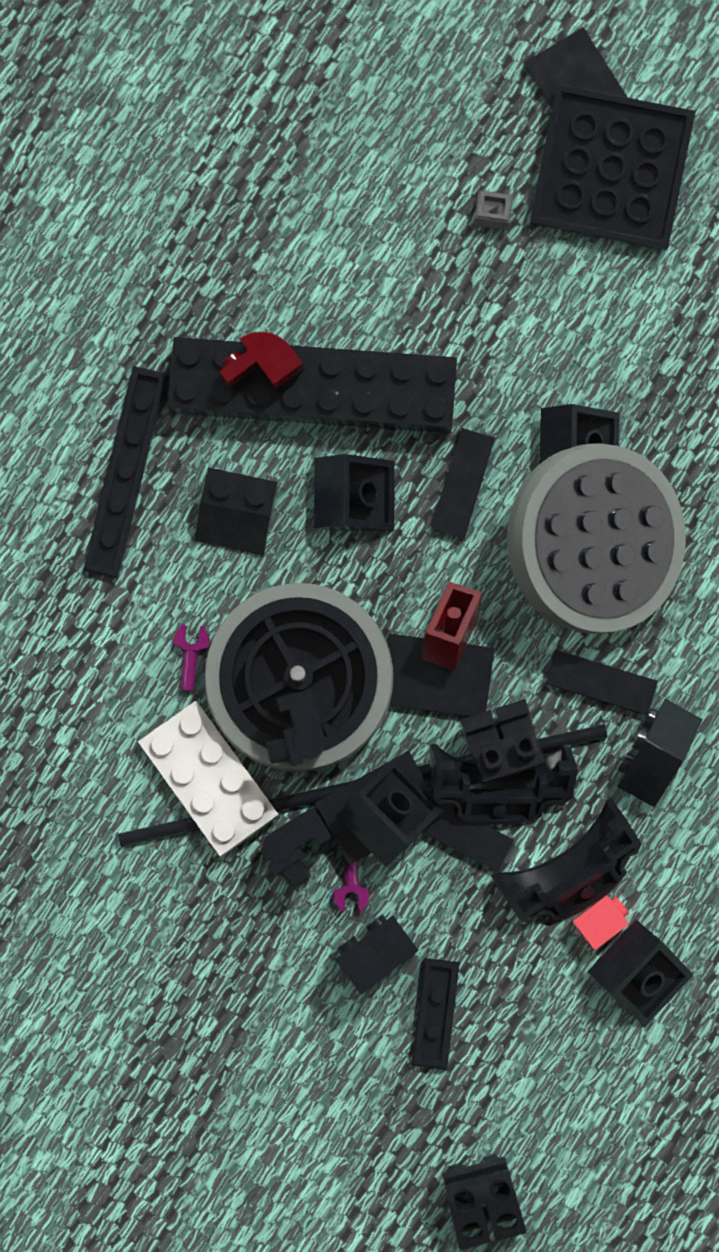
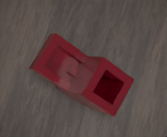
(263, 351)

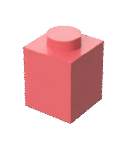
(601, 921)

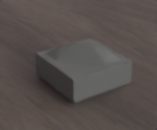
(493, 210)

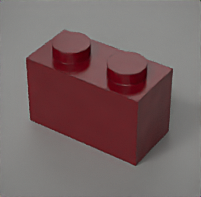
(451, 626)

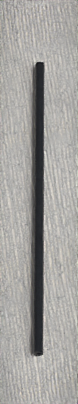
(310, 797)

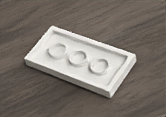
(208, 779)

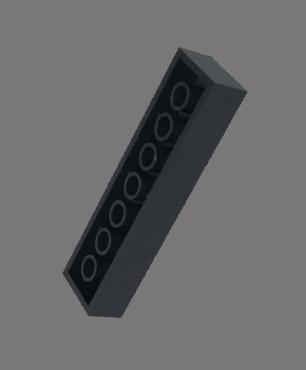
(331, 389)

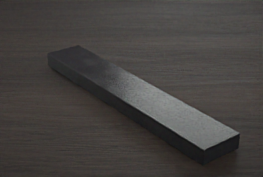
(125, 472)

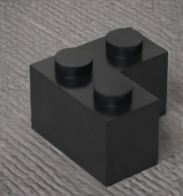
(658, 752)
(376, 953)

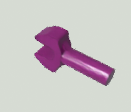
(190, 655)
(351, 885)

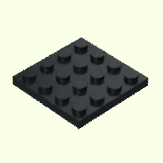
(612, 167)

